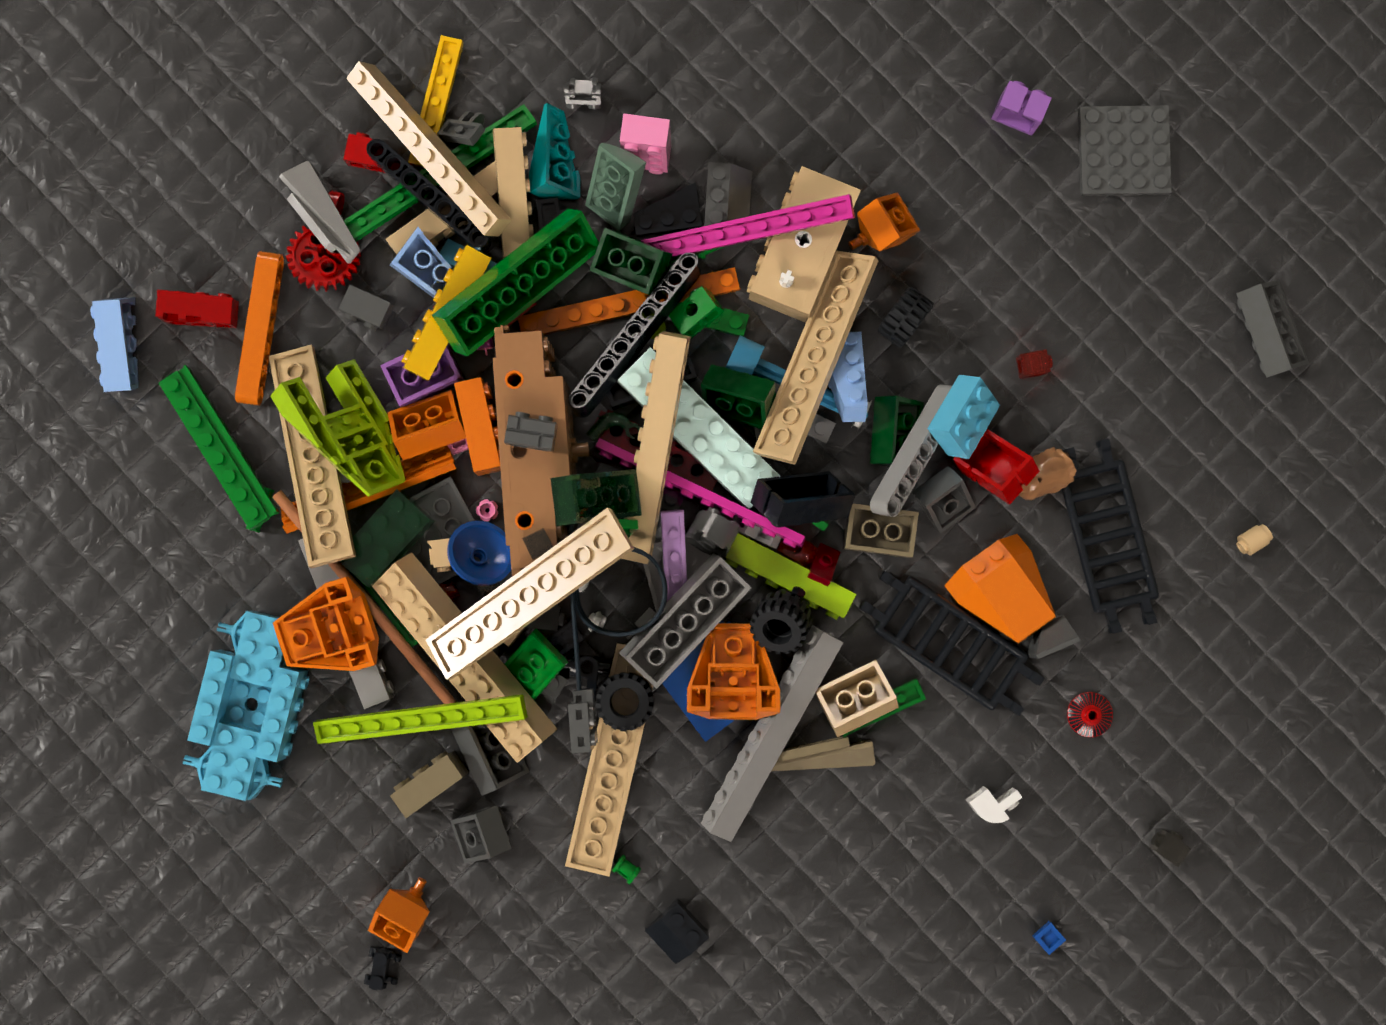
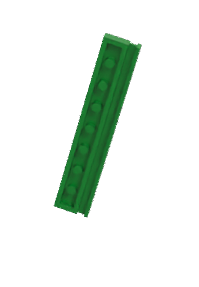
(218, 447)

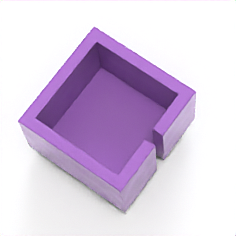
(1021, 107)

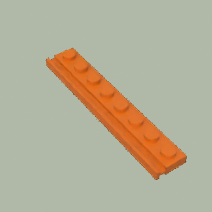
(415, 471)

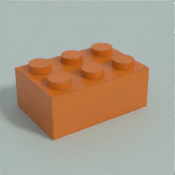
(426, 425)

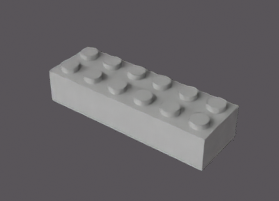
(685, 620)

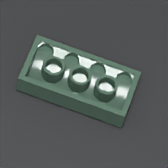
(615, 184)

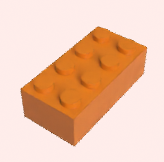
(479, 424)

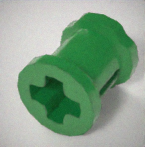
(626, 869)

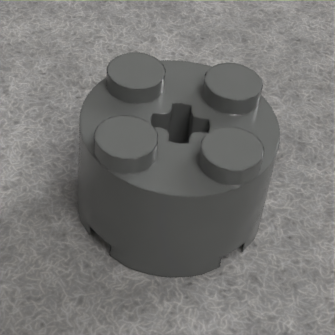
(712, 532)

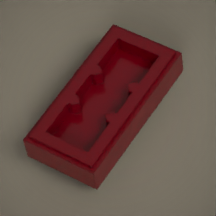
(824, 564)

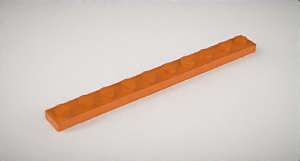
(616, 305)

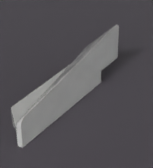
(319, 211)

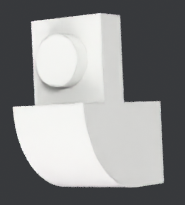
(993, 809)

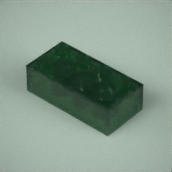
(586, 495)
(387, 537)

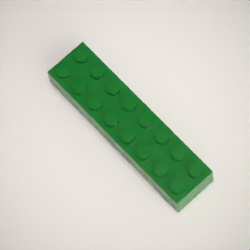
(517, 281)

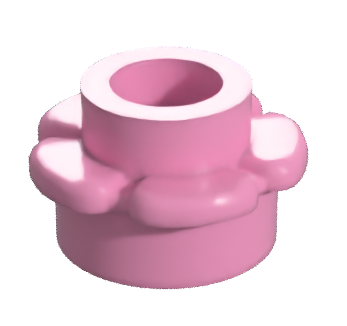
(484, 504)

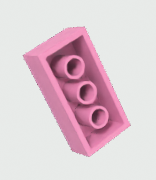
(647, 139)

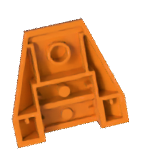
(1004, 589)
(329, 629)
(733, 677)

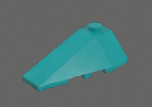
(552, 164)

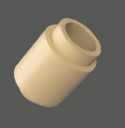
(1254, 539)

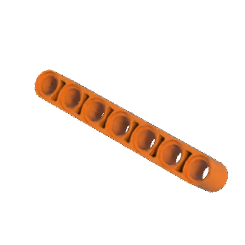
(259, 328)

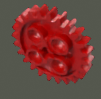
(314, 272)

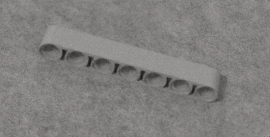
(909, 461)

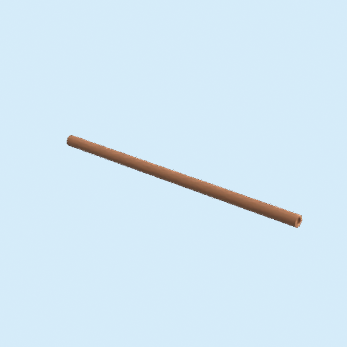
(379, 617)

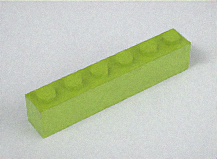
(788, 574)

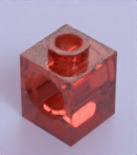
(1034, 364)
(804, 557)

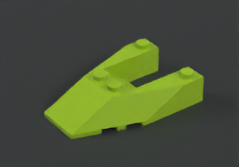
(351, 439)

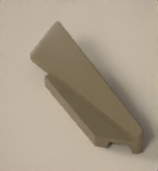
(826, 754)

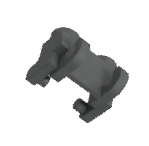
(583, 92)

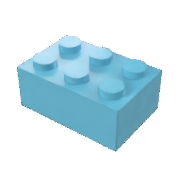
(963, 416)

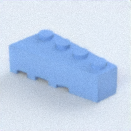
(421, 263)
(115, 343)
(849, 381)

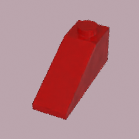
(357, 156)

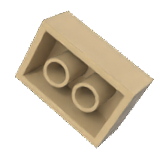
(856, 698)

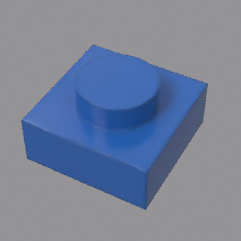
(1049, 937)

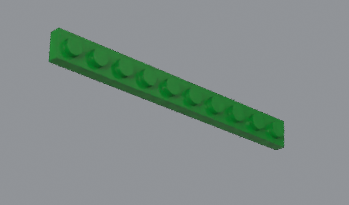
(399, 199)

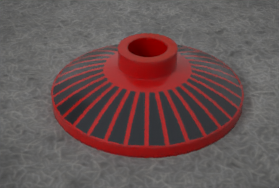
(1081, 707)

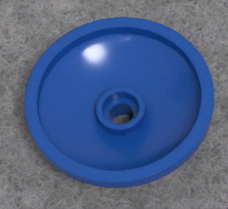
(481, 541)

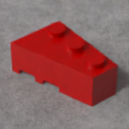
(197, 309)

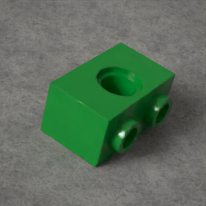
(707, 311)

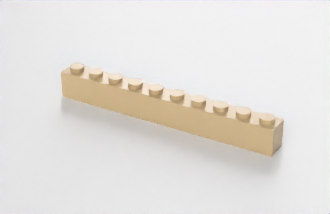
(429, 149)
(657, 436)

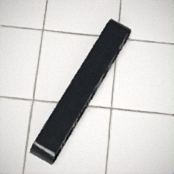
(422, 187)

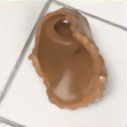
(1055, 473)

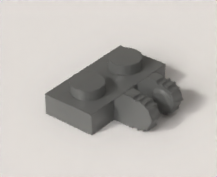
(464, 130)

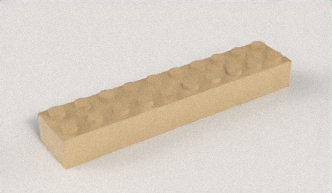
(425, 610)

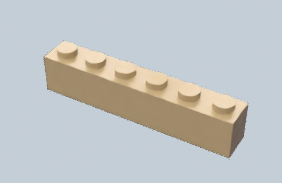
(512, 186)
(432, 226)

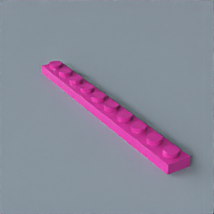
(756, 226)
(708, 498)

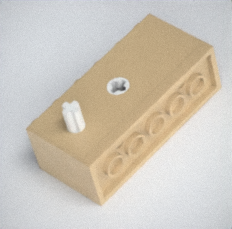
(793, 273)

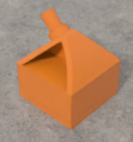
(884, 223)
(401, 916)

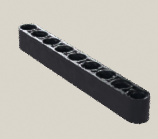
(635, 344)

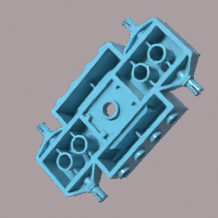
(238, 737)

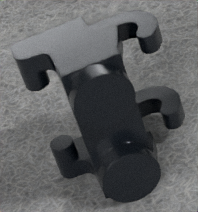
(380, 967)

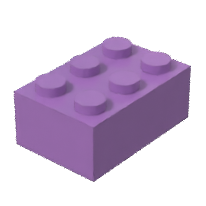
(411, 388)

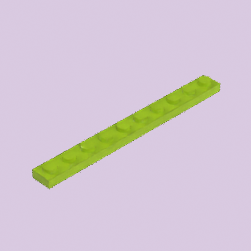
(421, 719)

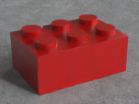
(999, 467)

